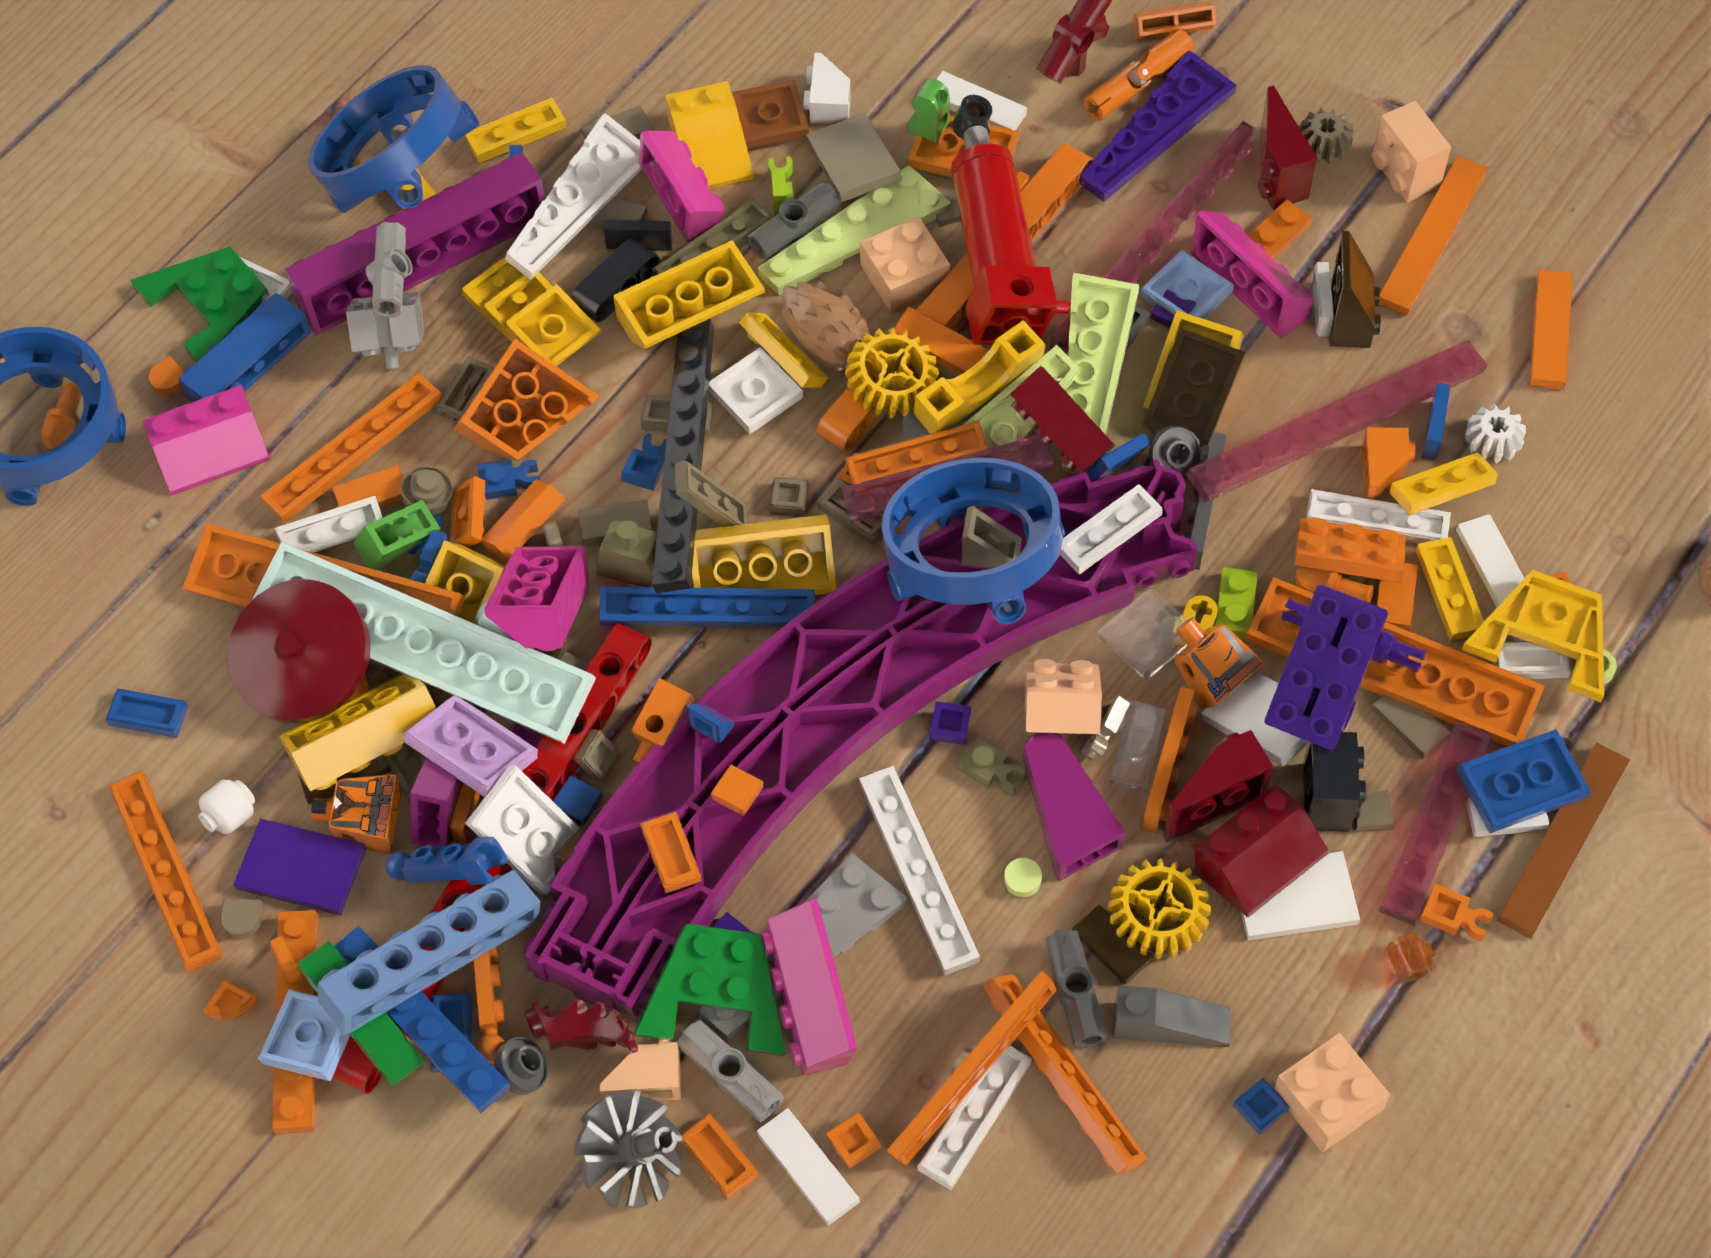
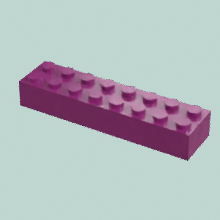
(438, 237)

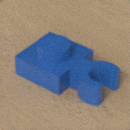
(645, 465)
(503, 478)
(427, 554)

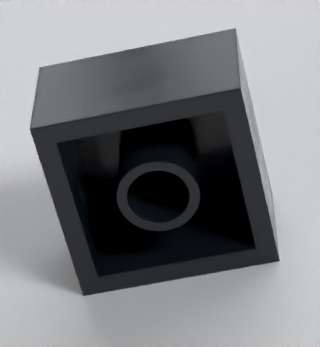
(1333, 784)

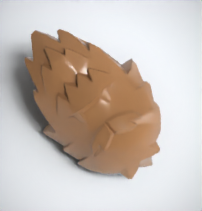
(823, 322)

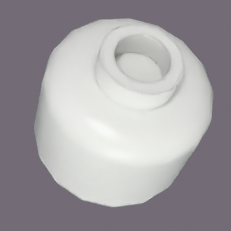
(226, 806)

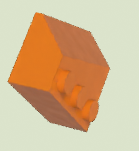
(522, 404)

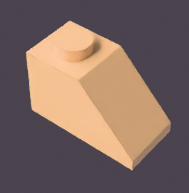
(651, 1071)

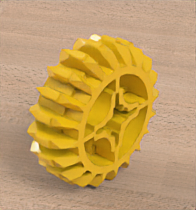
(885, 355)
(1173, 913)

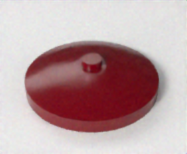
(298, 651)

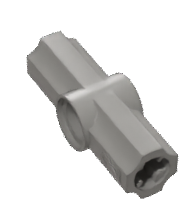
(389, 269)
(746, 1086)

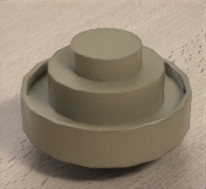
(428, 485)

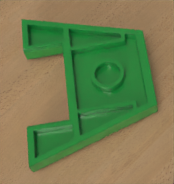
(215, 285)
(719, 972)

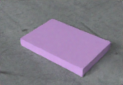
(469, 744)

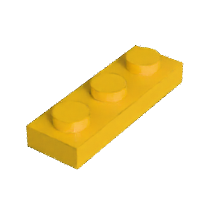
(515, 129)
(783, 350)
(1443, 483)
(1449, 588)

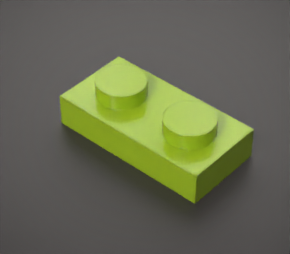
(1236, 600)

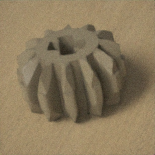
(1327, 134)

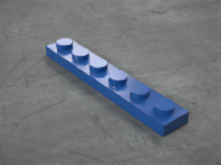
(703, 606)
(437, 1037)

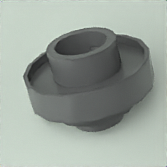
(1175, 449)
(521, 1065)

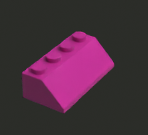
(1256, 277)
(540, 595)
(809, 989)

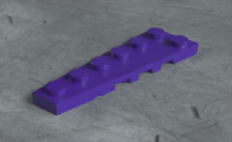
(1173, 109)

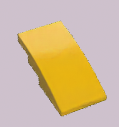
(531, 311)

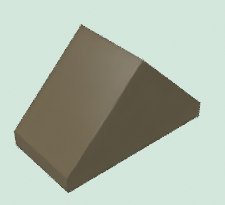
(987, 542)

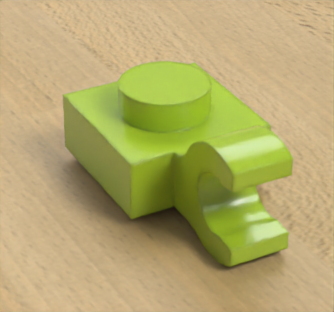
(781, 190)

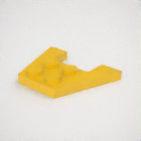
(1552, 617)

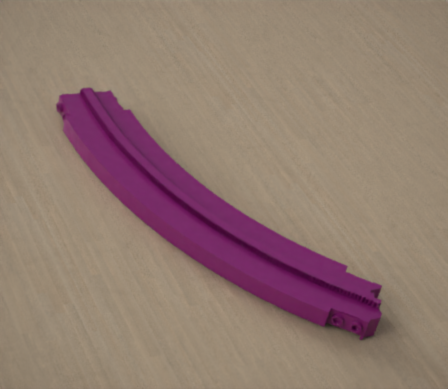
(800, 718)

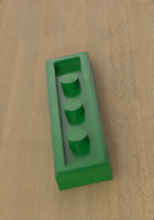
(380, 1037)

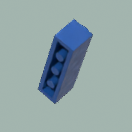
(248, 350)

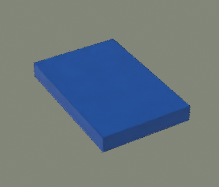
(1523, 781)

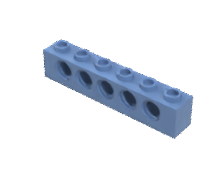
(421, 968)

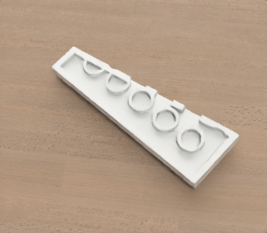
(588, 184)

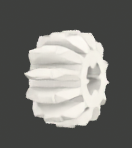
(1495, 433)

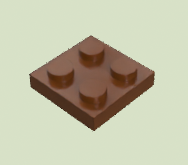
(771, 114)

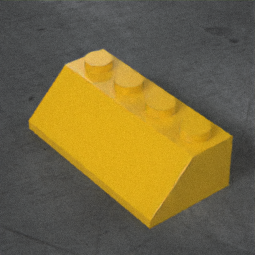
(686, 295)
(766, 556)
(357, 731)

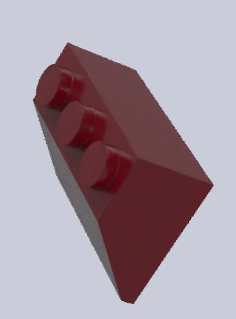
(1060, 420)
(1259, 851)

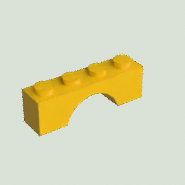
(953, 399)

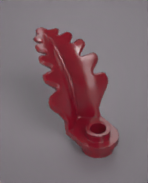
(580, 1026)

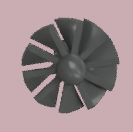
(627, 1135)

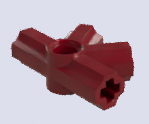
(1073, 38)

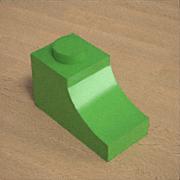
(395, 535)

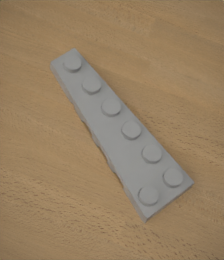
(851, 905)

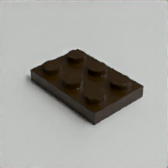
(1194, 385)

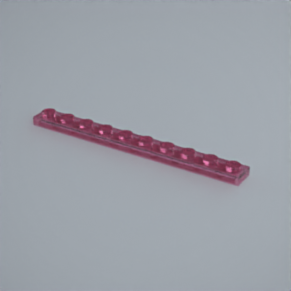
(1179, 209)
(1335, 421)

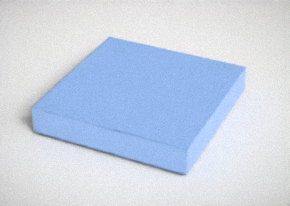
(1190, 281)
(304, 1038)

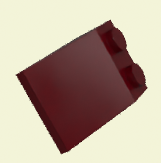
(1285, 155)
(1223, 784)

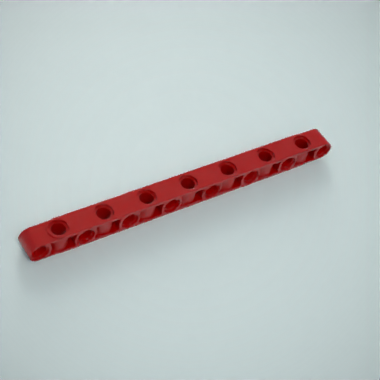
(622, 652)

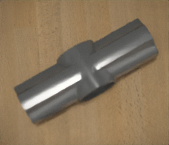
(794, 220)
(1080, 1008)

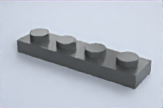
(1200, 512)

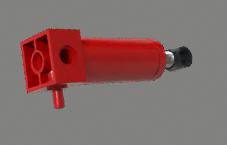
(997, 234)

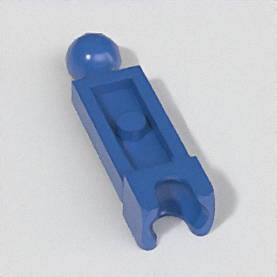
(448, 862)

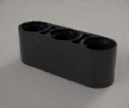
(619, 271)

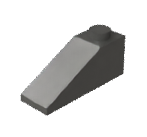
(1169, 1018)

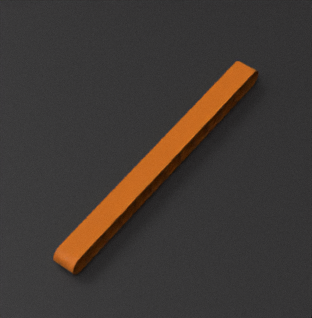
(1042, 199)

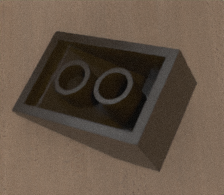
(1353, 297)

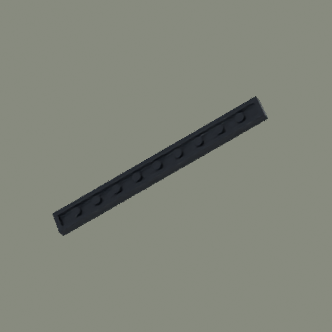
(684, 442)

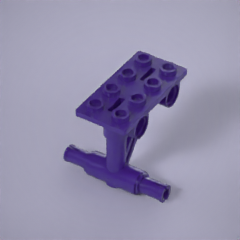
(1329, 662)

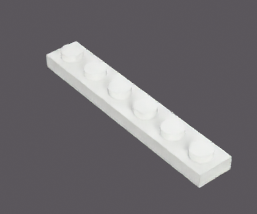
(919, 871)

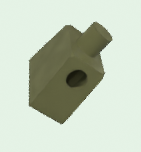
(627, 553)

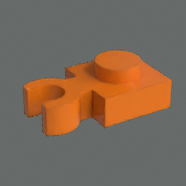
(1449, 911)

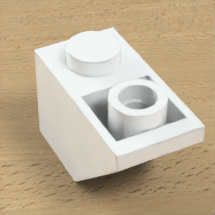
(829, 92)

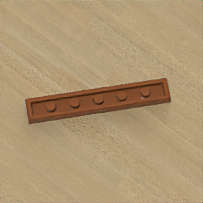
(1562, 844)

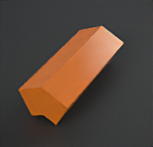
(1173, 16)
(522, 520)

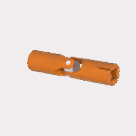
(1152, 64)

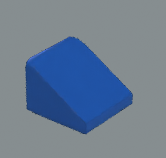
(709, 722)

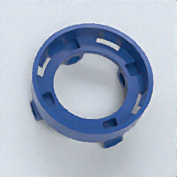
(381, 109)
(48, 358)
(943, 497)

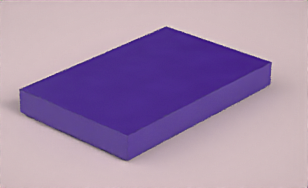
(300, 866)

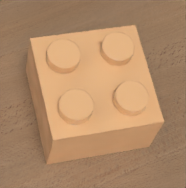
(1410, 151)
(903, 264)
(1063, 697)
(1331, 1092)

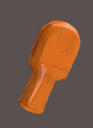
(62, 419)
(1310, 578)

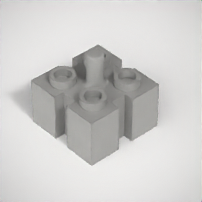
(398, 334)

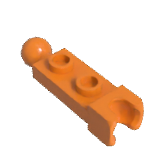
(489, 1009)

